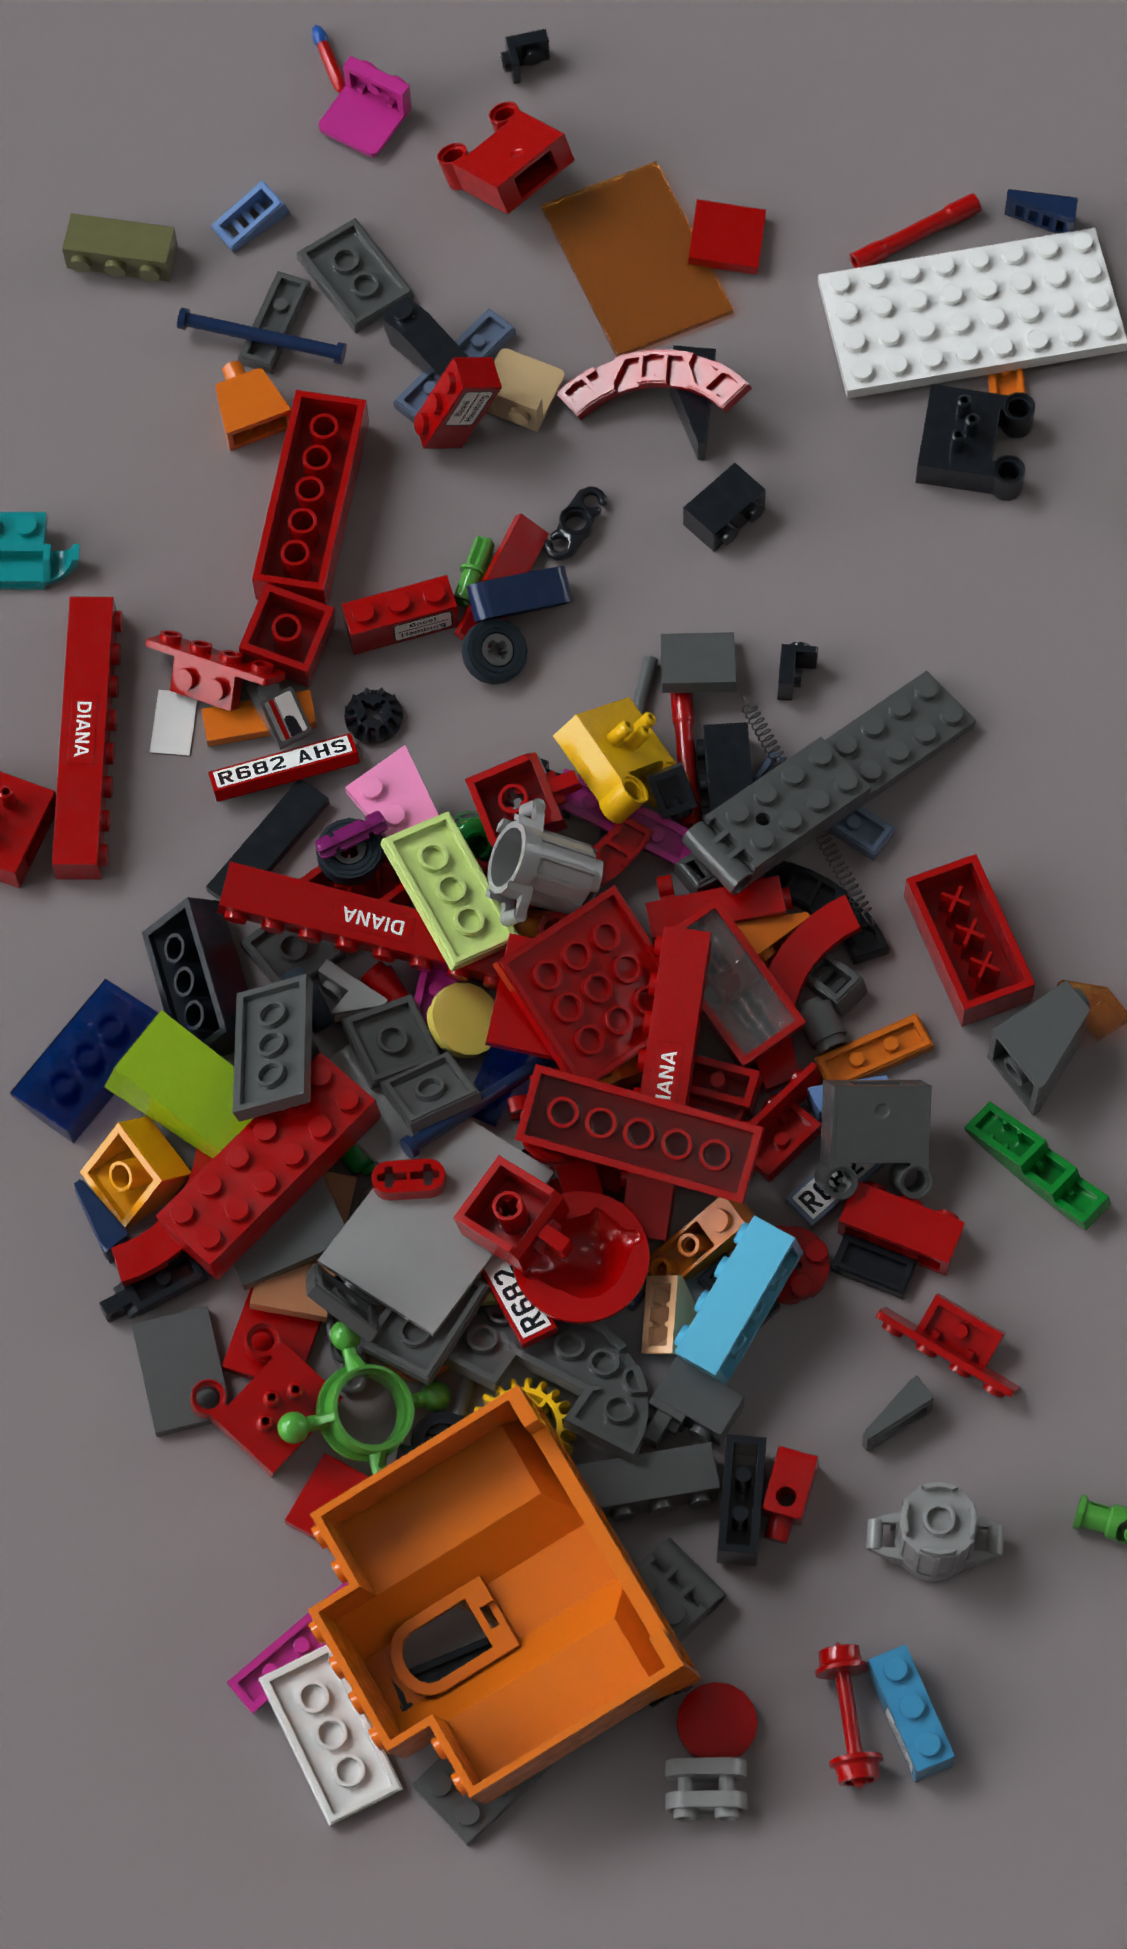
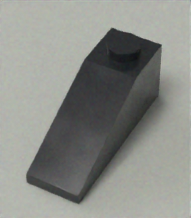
(420, 337)
(694, 409)

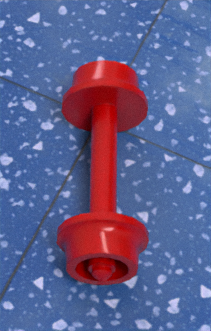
(841, 1664)

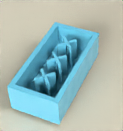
(738, 1300)

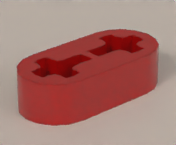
(408, 1179)

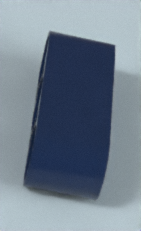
(519, 593)

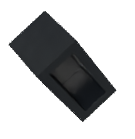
(724, 507)

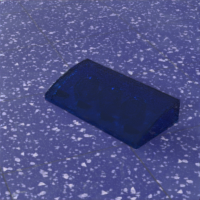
(70, 1075)

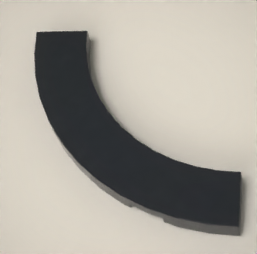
(813, 891)

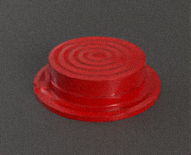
(601, 1270)

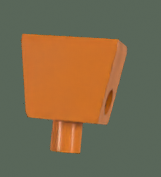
(250, 405)

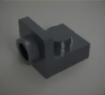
(524, 49)
(792, 660)
(672, 792)

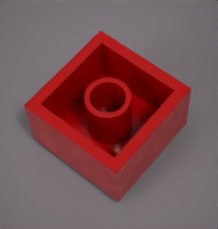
(288, 633)

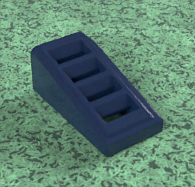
(1042, 210)
(103, 1223)

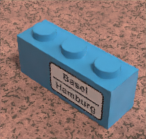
(910, 1713)

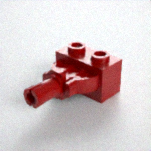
(724, 1088)

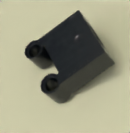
(962, 439)

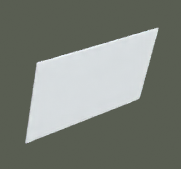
(173, 723)

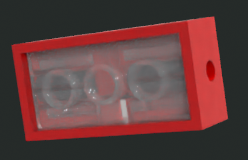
(741, 995)

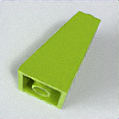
(179, 1085)

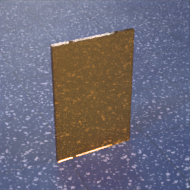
(632, 259)

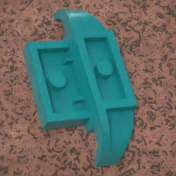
(26, 557)

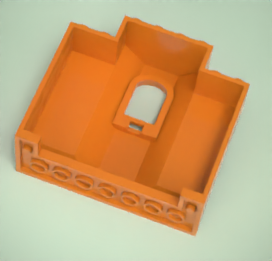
(509, 1525)

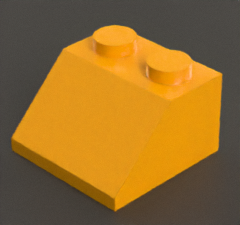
(135, 1170)

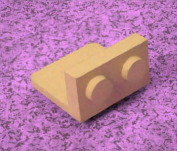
(526, 389)

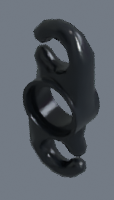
(575, 509)

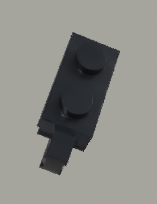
(145, 1295)

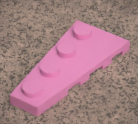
(395, 791)

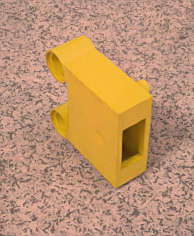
(613, 755)

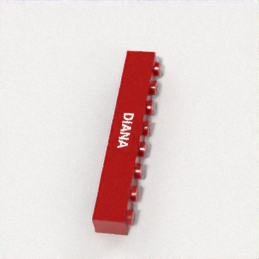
(85, 738)
(341, 918)
(669, 1055)

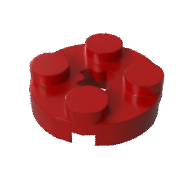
(814, 1270)

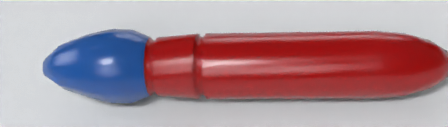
(328, 57)

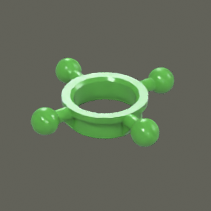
(294, 1426)

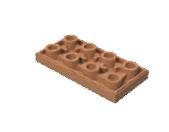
(287, 1291)

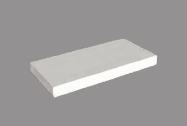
(329, 1736)

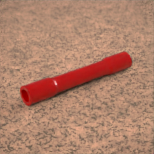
(949, 215)
(683, 721)

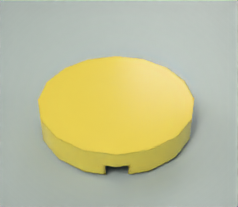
(461, 1019)

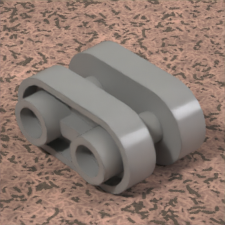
(724, 1802)

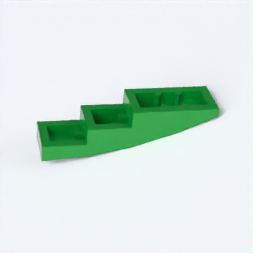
(1037, 1166)

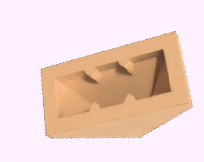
(665, 1313)

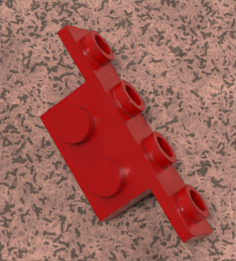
(211, 673)
(786, 1124)
(956, 1337)

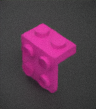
(367, 108)

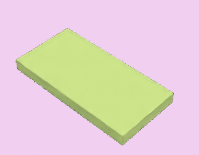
(448, 890)

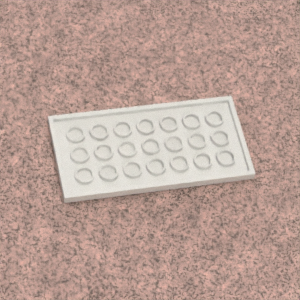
(971, 312)

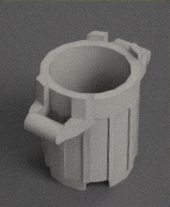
(539, 867)
(935, 1533)

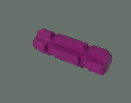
(351, 835)

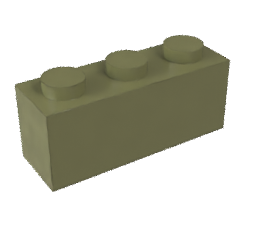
(120, 247)

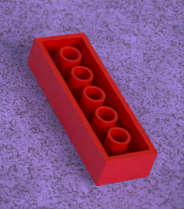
(312, 495)
(640, 1133)
(267, 1170)

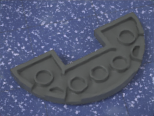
(578, 1358)

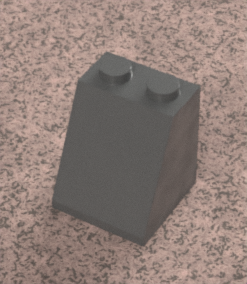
(1039, 1042)

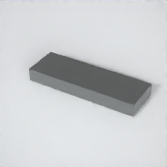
(276, 314)

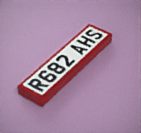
(284, 767)
(523, 1318)

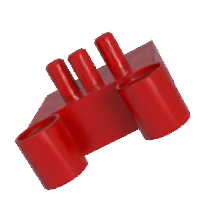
(508, 163)
(24, 822)
(254, 1414)

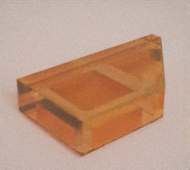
(1105, 1010)

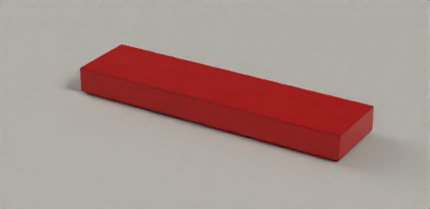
(513, 557)

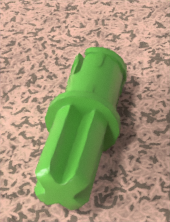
(474, 568)

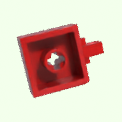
(523, 779)
(533, 1218)

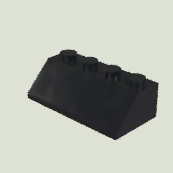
(197, 971)

